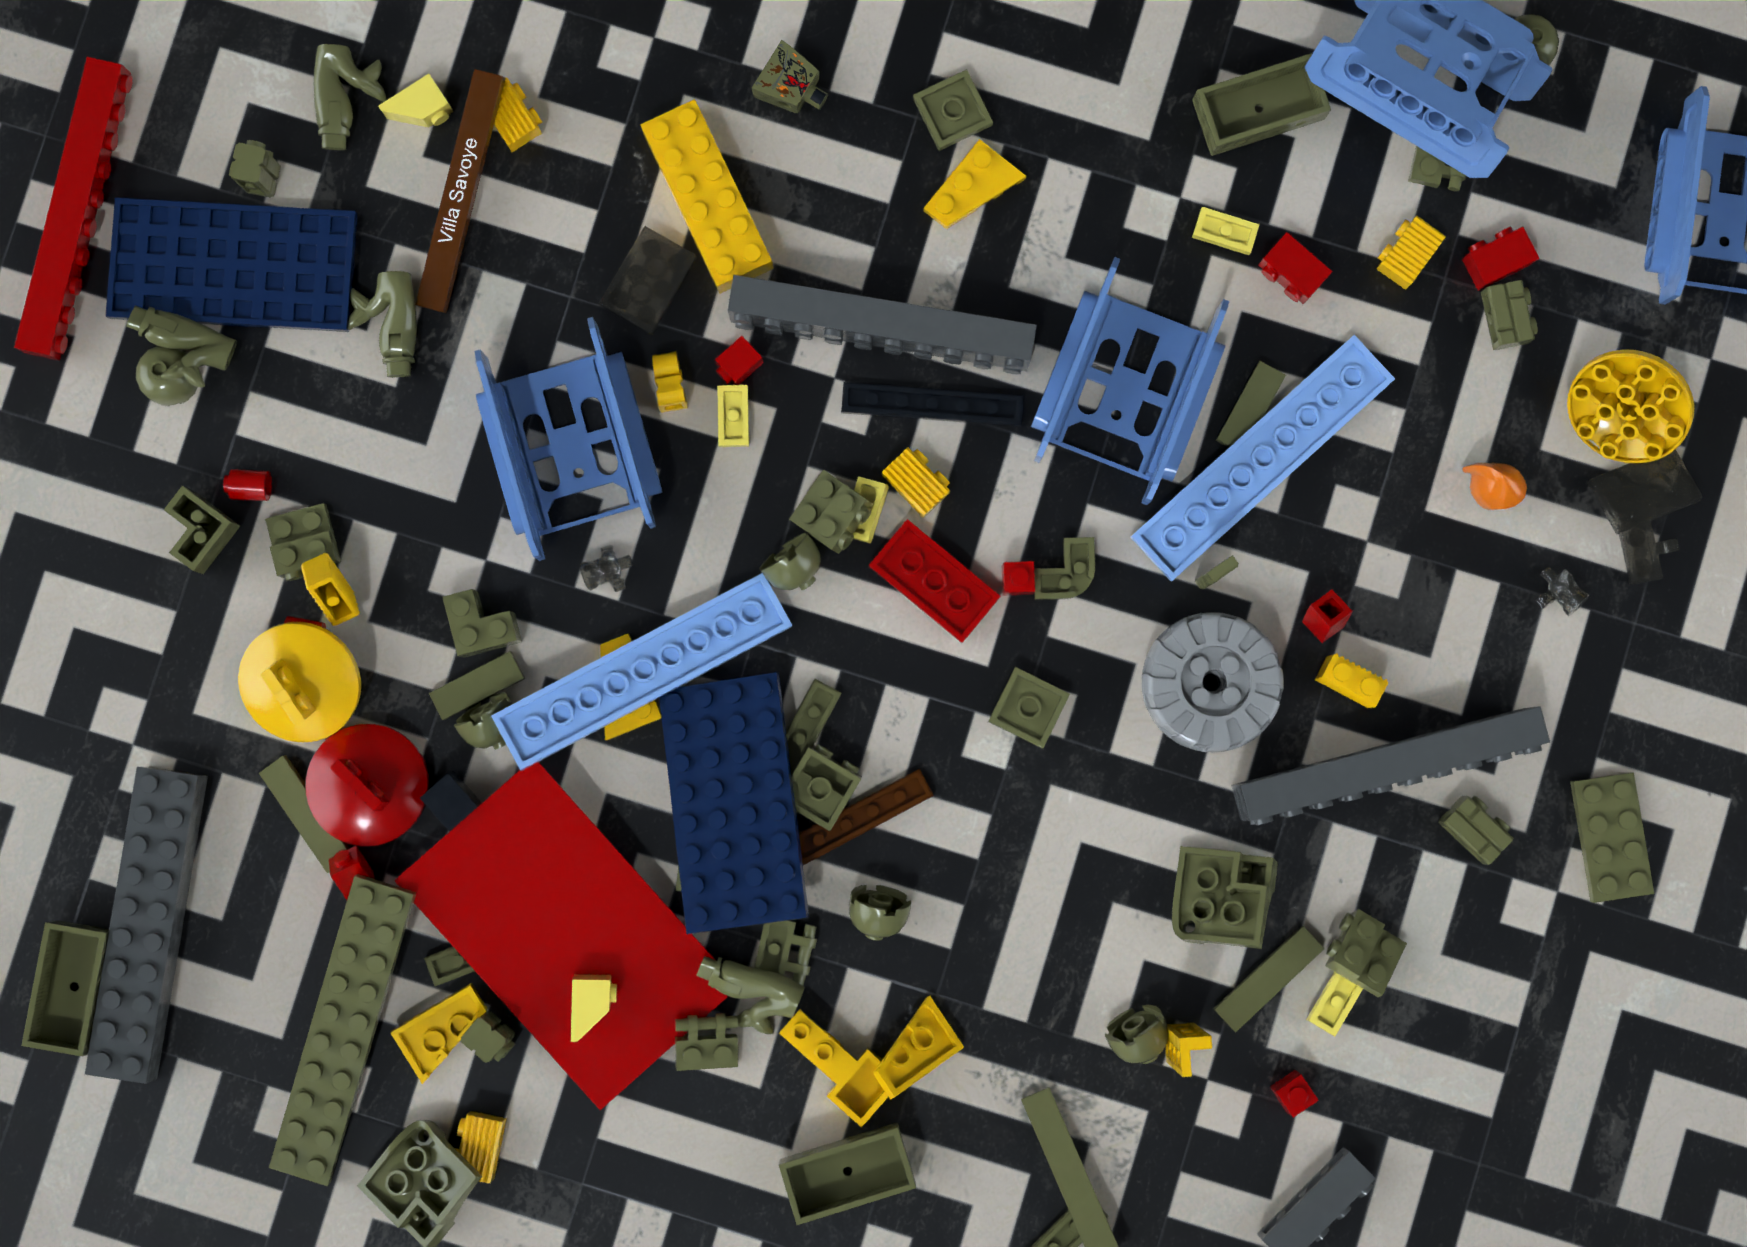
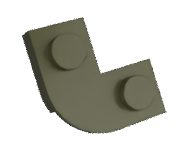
(1074, 577)

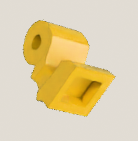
(668, 380)

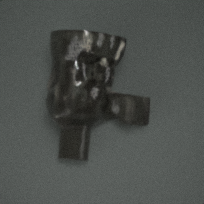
(605, 570)
(1563, 590)

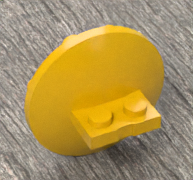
(1630, 406)
(299, 682)

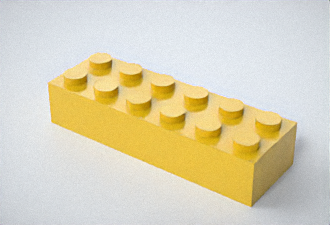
(706, 195)

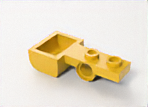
(856, 1087)

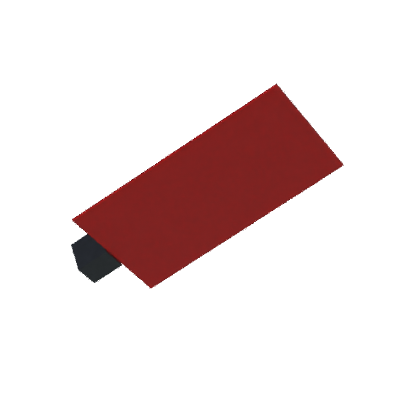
(544, 897)

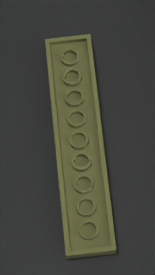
(342, 1029)

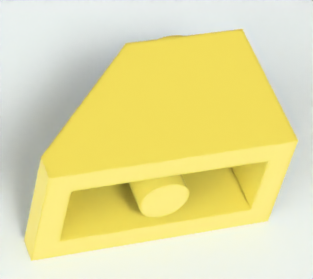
(418, 104)
(590, 1002)

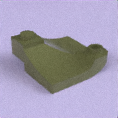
(1223, 896)
(420, 1182)

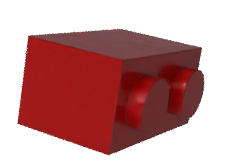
(1499, 258)
(1294, 269)

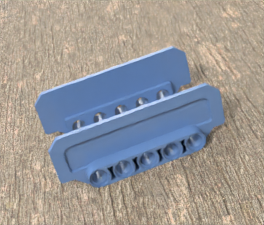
(1455, 34)
(1675, 204)
(1189, 350)
(511, 401)

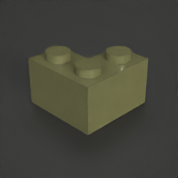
(206, 529)
(475, 632)

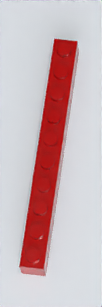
(73, 209)

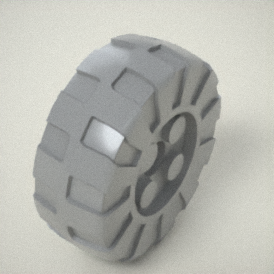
(1246, 677)

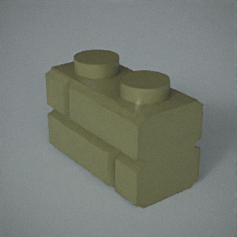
(255, 168)
(1509, 315)
(1476, 829)
(489, 1038)

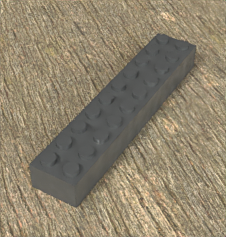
(881, 324)
(1396, 762)
(146, 925)

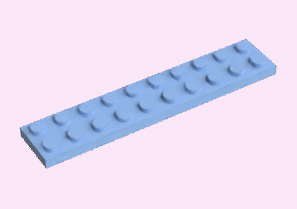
(1262, 458)
(641, 671)

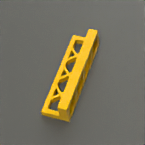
(1181, 1040)

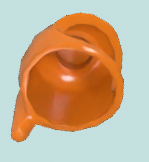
(1496, 485)

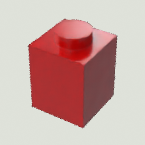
(738, 362)
(1018, 578)
(1327, 616)
(345, 866)
(1294, 1093)

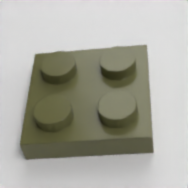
(952, 110)
(1028, 707)

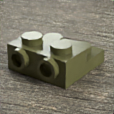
(831, 512)
(300, 537)
(823, 786)
(1365, 952)

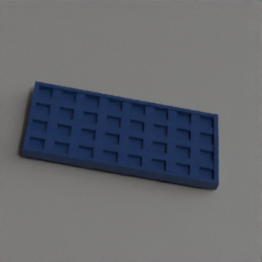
(233, 263)
(733, 804)

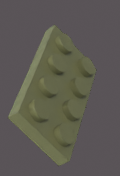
(1612, 837)

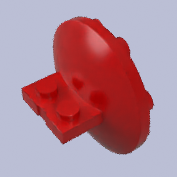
(367, 784)

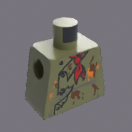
(789, 81)

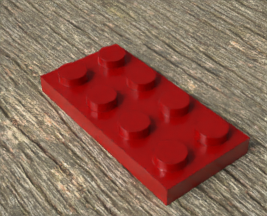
(934, 581)

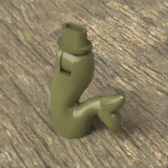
(331, 101)
(399, 327)
(180, 332)
(749, 982)

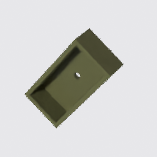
(1282, 91)
(57, 1014)
(821, 1188)

